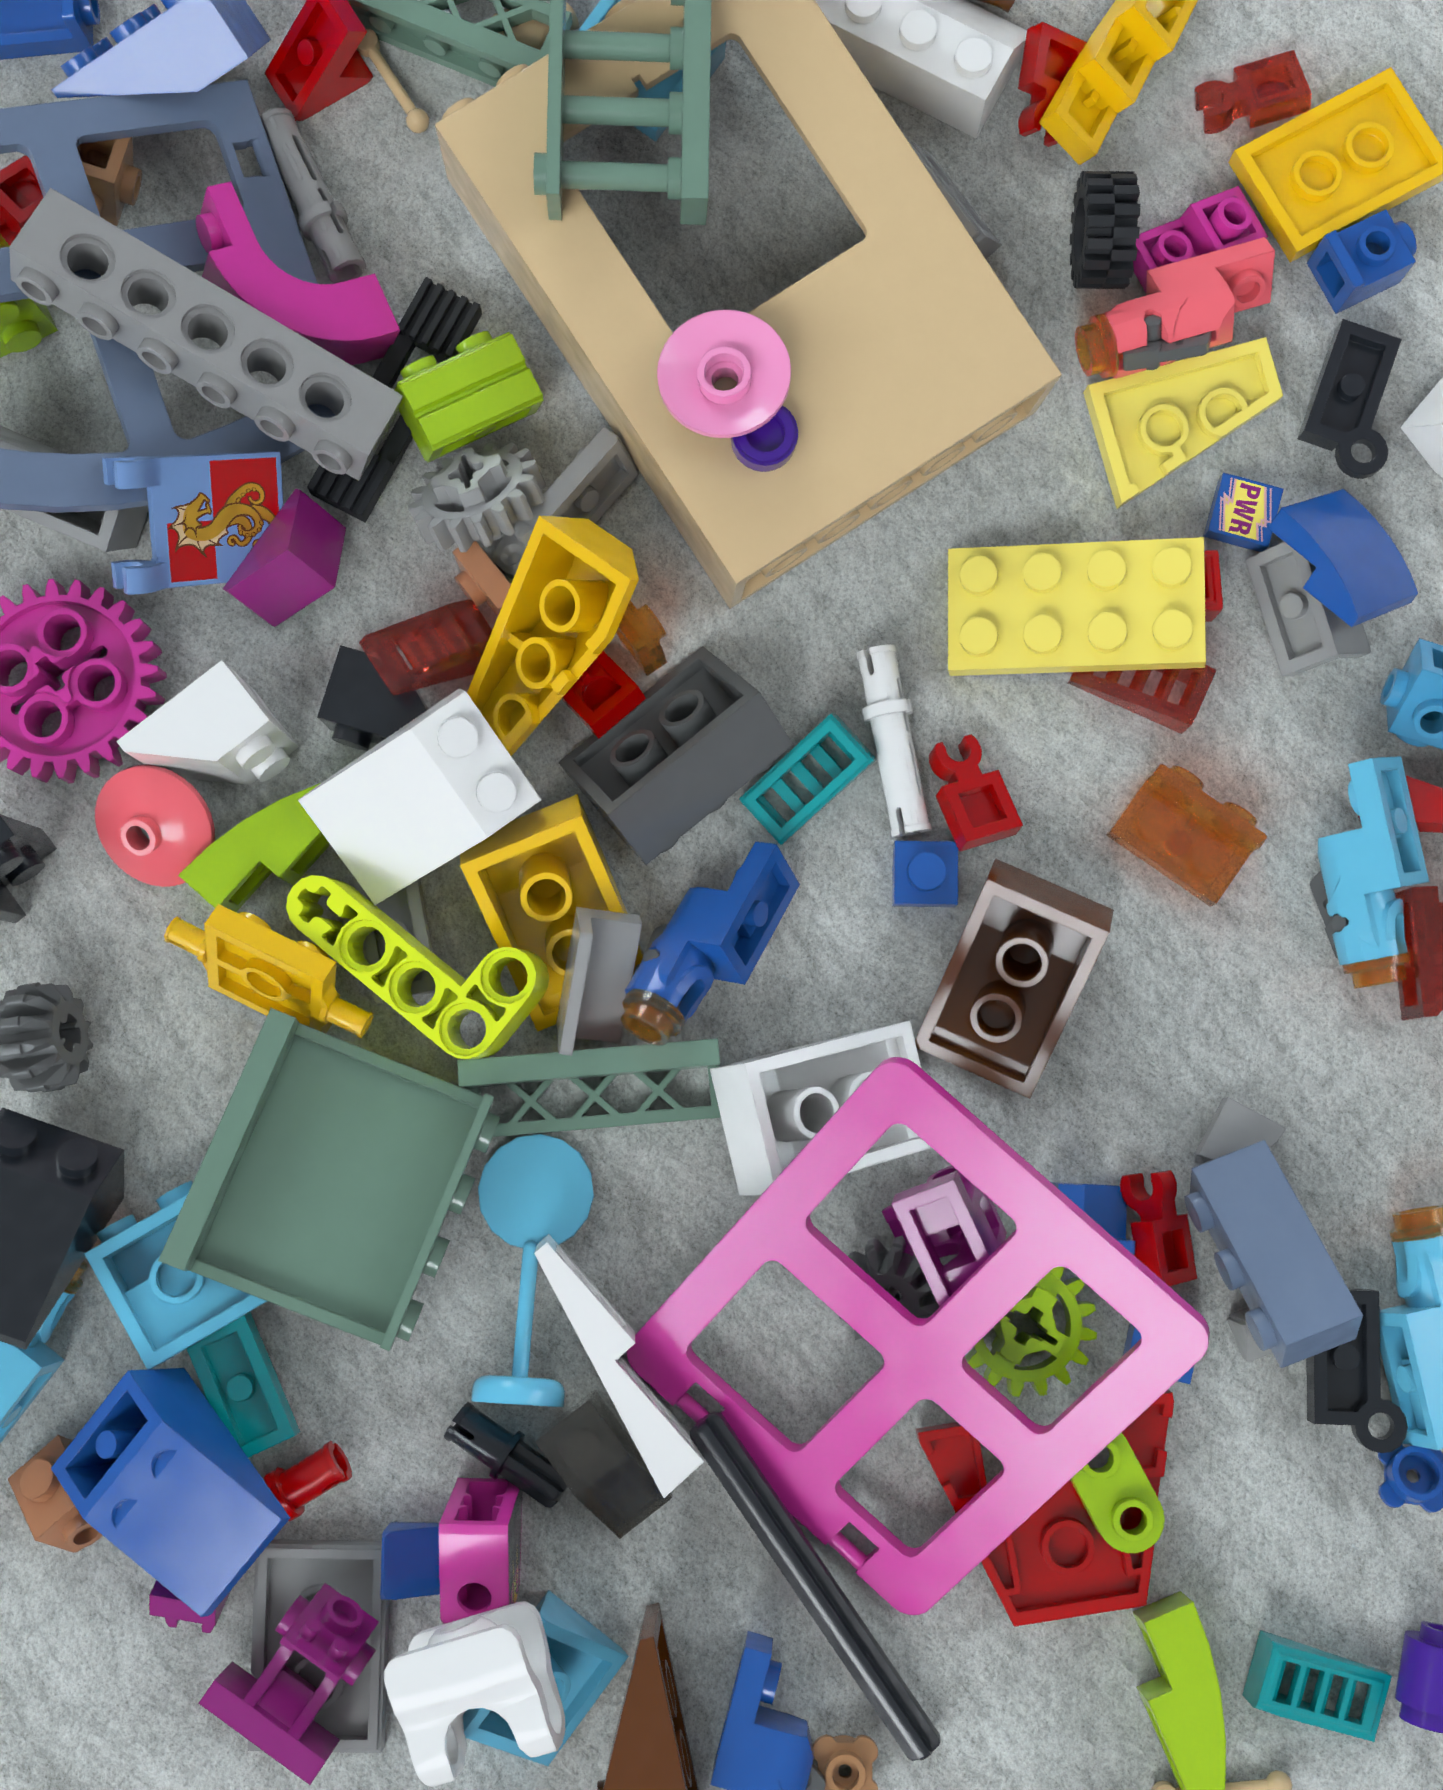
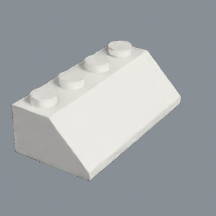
(931, 53)

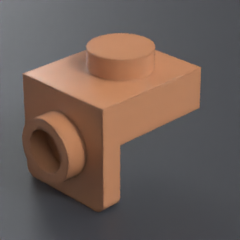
(481, 578)
(47, 1505)

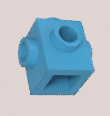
(1416, 697)

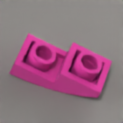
(1203, 228)

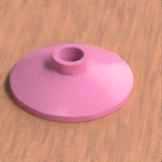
(719, 347)

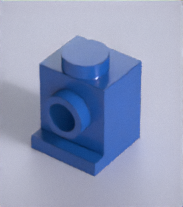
(1363, 260)

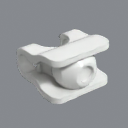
(475, 1662)

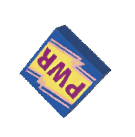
(1243, 512)

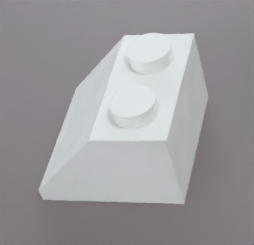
(213, 733)

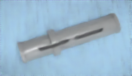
(320, 216)

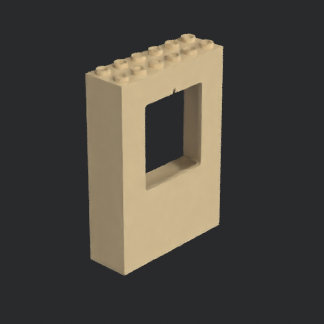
(893, 347)

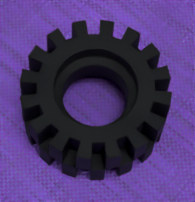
(1104, 229)

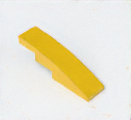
(1112, 71)

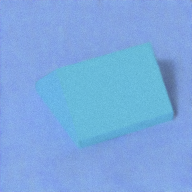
(582, 1667)

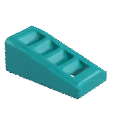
(846, 740)
(1266, 1675)

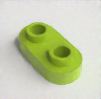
(1114, 1489)

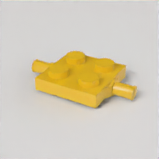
(268, 970)

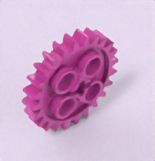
(88, 727)

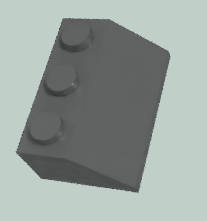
(678, 754)

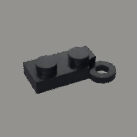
(1350, 396)
(1347, 1382)

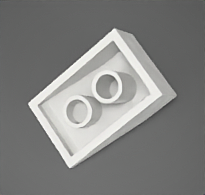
(420, 797)
(787, 1096)

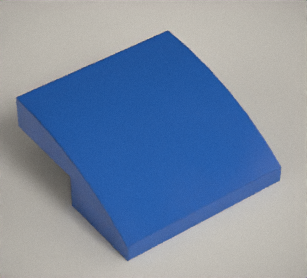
(1354, 558)

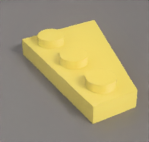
(1174, 413)

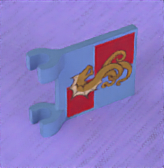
(201, 514)

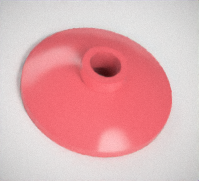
(166, 809)

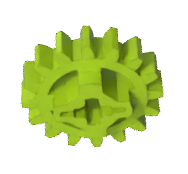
(1008, 1351)

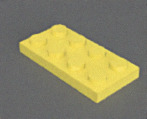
(1077, 607)

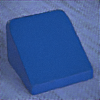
(409, 1560)

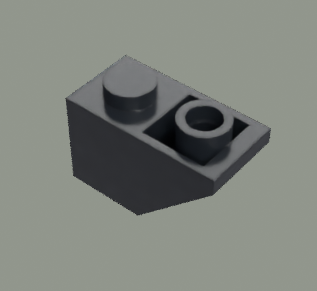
(361, 705)

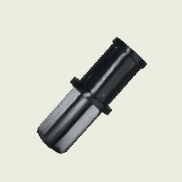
(506, 1455)

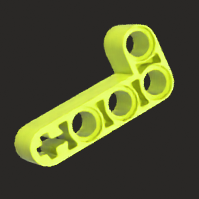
(406, 958)

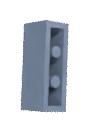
(1272, 1255)

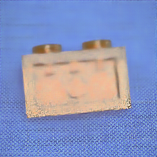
(1187, 832)

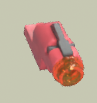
(1183, 312)

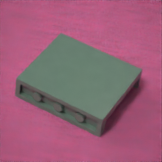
(331, 1181)

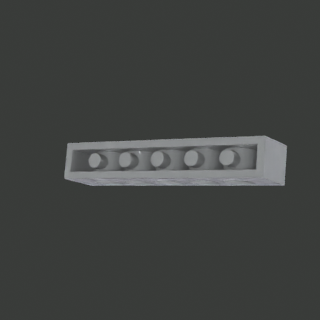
(71, 238)

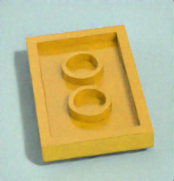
(1339, 163)

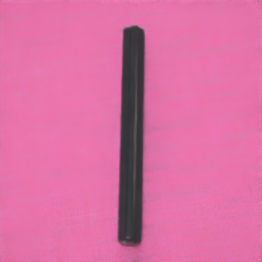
(815, 1586)

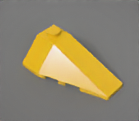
(552, 623)

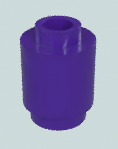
(1421, 1677)

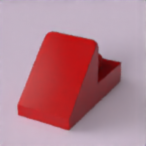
(319, 58)

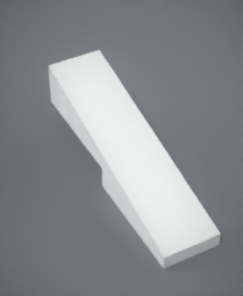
(606, 1337)

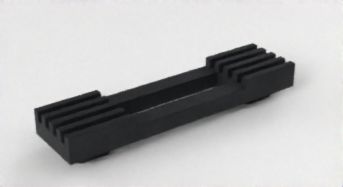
(436, 324)

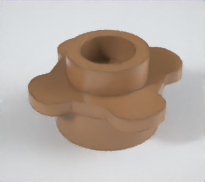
(844, 1749)

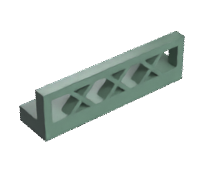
(453, 41)
(594, 1063)

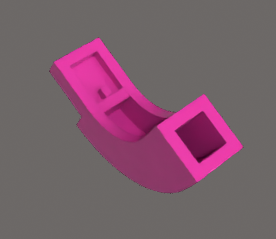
(341, 317)

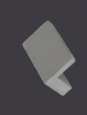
(1298, 624)
(596, 976)

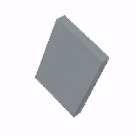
(354, 1570)

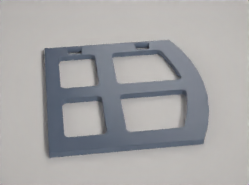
(50, 140)

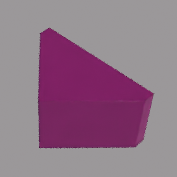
(290, 561)

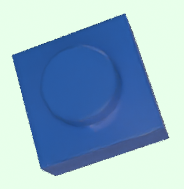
(925, 874)

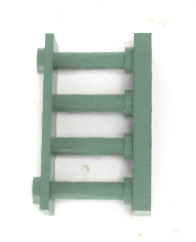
(684, 112)

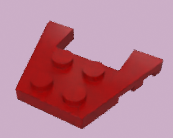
(1057, 1559)

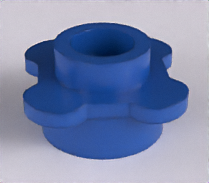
(1399, 1490)

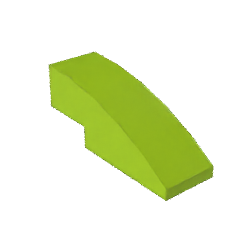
(272, 840)
(1187, 1696)

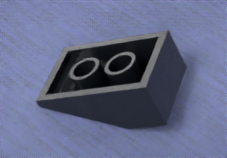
(52, 1205)

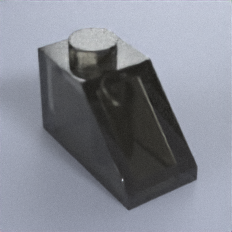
(601, 1465)

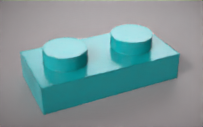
(244, 1386)

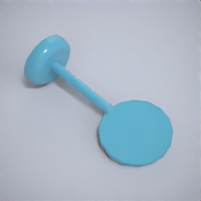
(525, 1193)

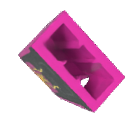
(479, 1547)

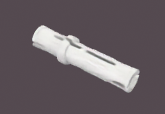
(893, 740)

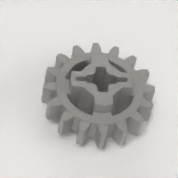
(477, 496)

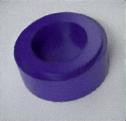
(769, 445)

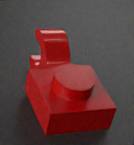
(1162, 1234)

